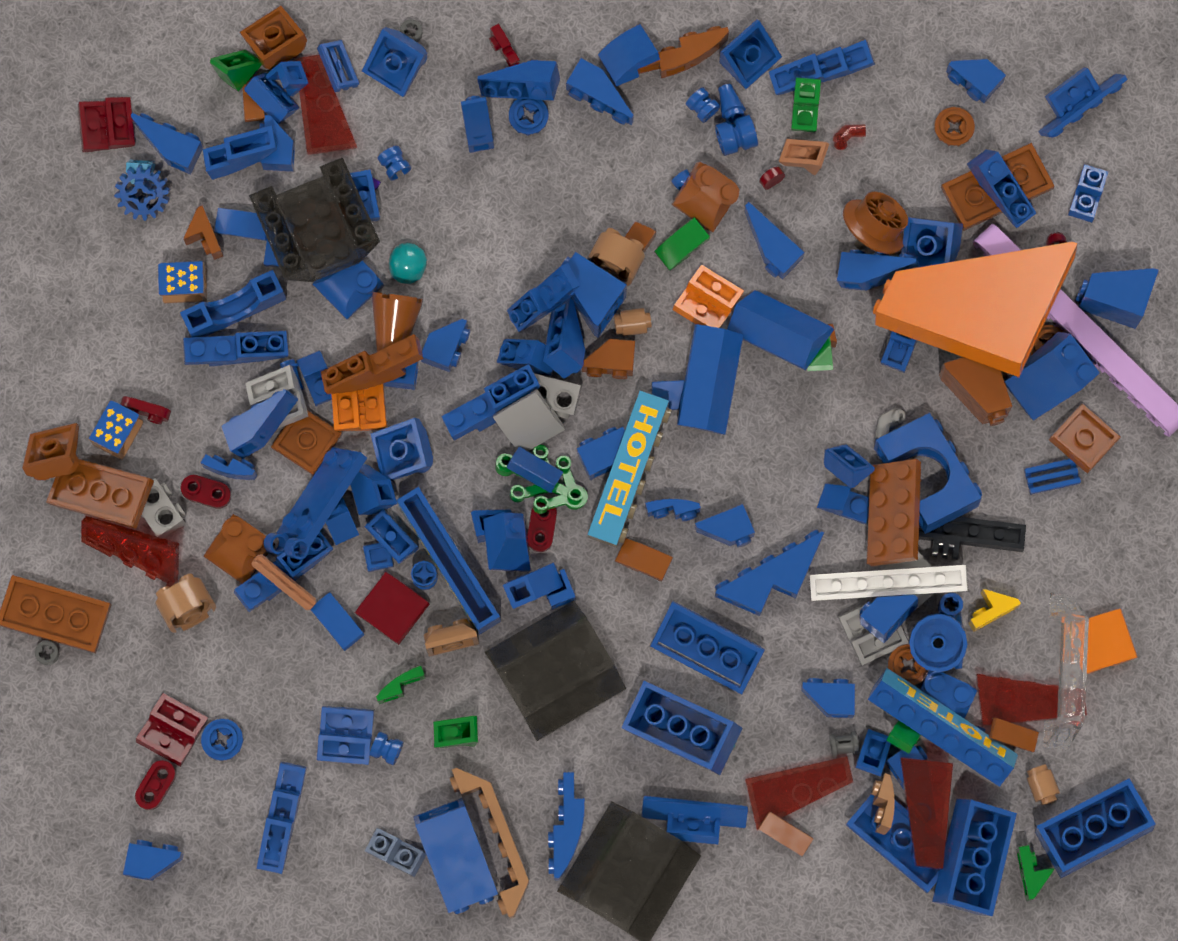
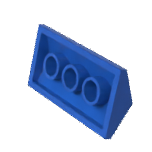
(779, 329)
(710, 379)
(708, 645)
(895, 845)

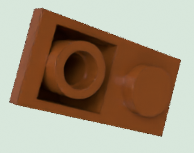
(612, 358)

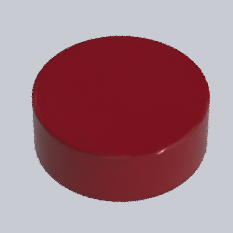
(771, 177)

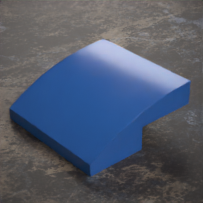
(627, 54)
(352, 735)

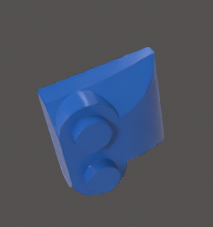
(395, 60)
(349, 288)
(402, 449)
(949, 692)

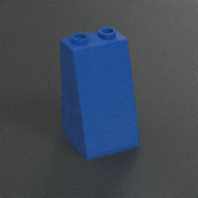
(455, 856)

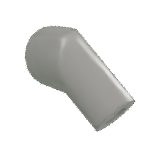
(888, 420)

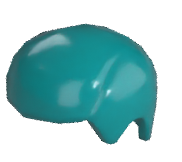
(407, 263)

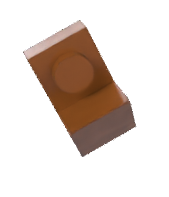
(200, 229)

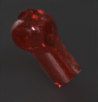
(846, 132)

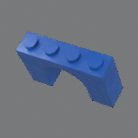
(926, 439)

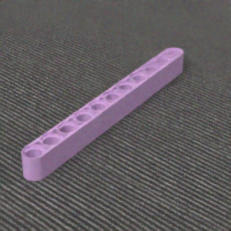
(1098, 346)

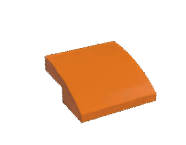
(703, 293)
(360, 410)
(1108, 641)

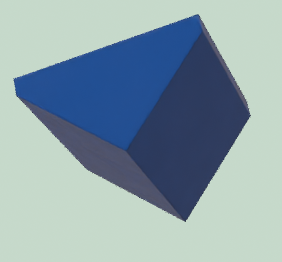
(750, 54)

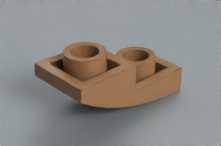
(883, 798)

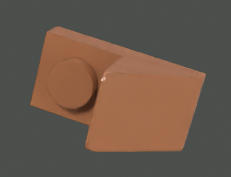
(804, 154)

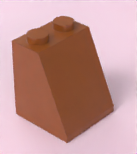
(978, 388)

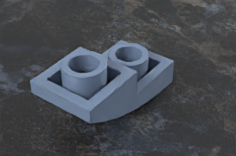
(395, 852)

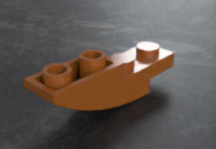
(691, 51)
(372, 370)

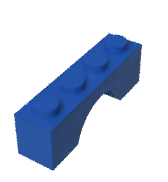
(216, 315)

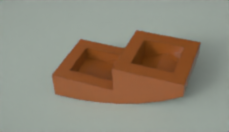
(644, 559)

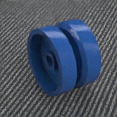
(945, 656)

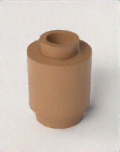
(632, 322)
(1042, 784)

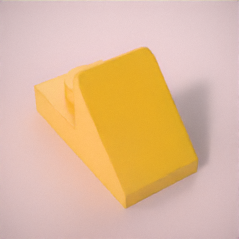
(998, 606)

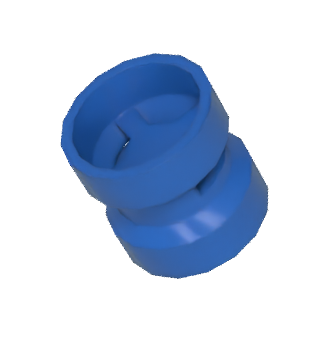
(703, 105)
(394, 162)
(424, 570)
(386, 748)

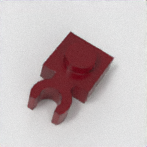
(500, 42)

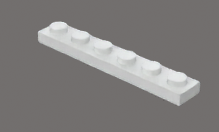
(888, 583)

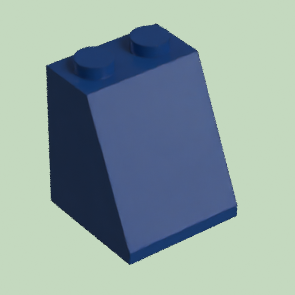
(598, 293)
(1118, 295)

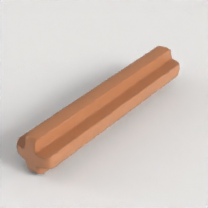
(284, 582)

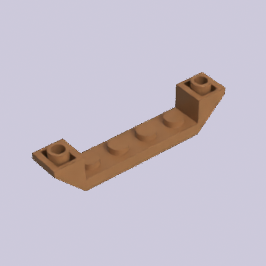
(467, 784)

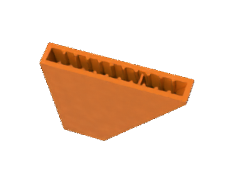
(979, 305)

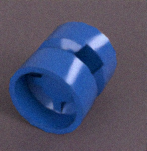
(736, 135)

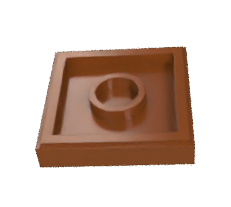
(1084, 438)
(306, 442)

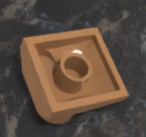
(450, 638)

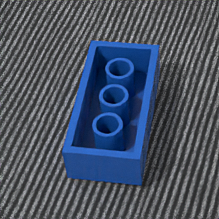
(682, 727)
(1095, 828)
(974, 857)

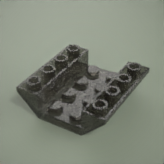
(316, 225)
(556, 670)
(629, 872)

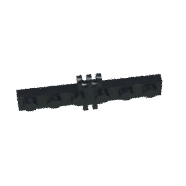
(975, 533)

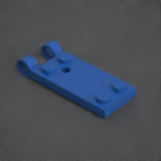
(316, 503)

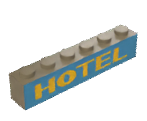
(629, 468)

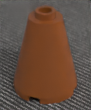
(394, 317)

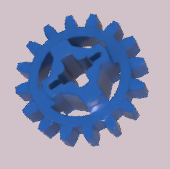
(141, 182)

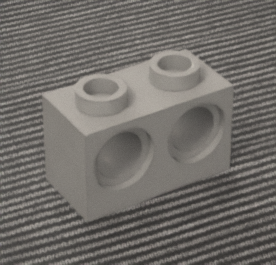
(554, 388)
(155, 511)

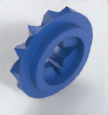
(516, 114)
(225, 727)

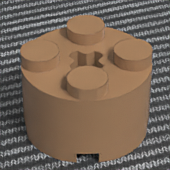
(617, 255)
(184, 603)

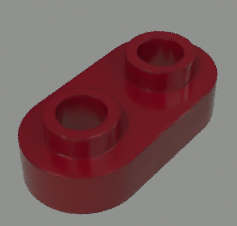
(155, 413)
(205, 491)
(543, 526)
(155, 785)

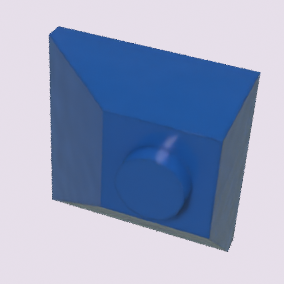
(932, 241)
(507, 542)

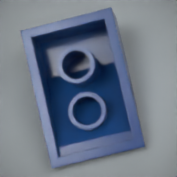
(1051, 375)

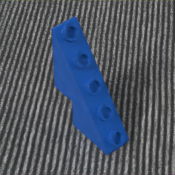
(779, 573)

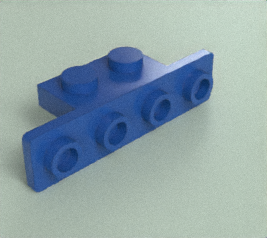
(1077, 96)
(694, 819)

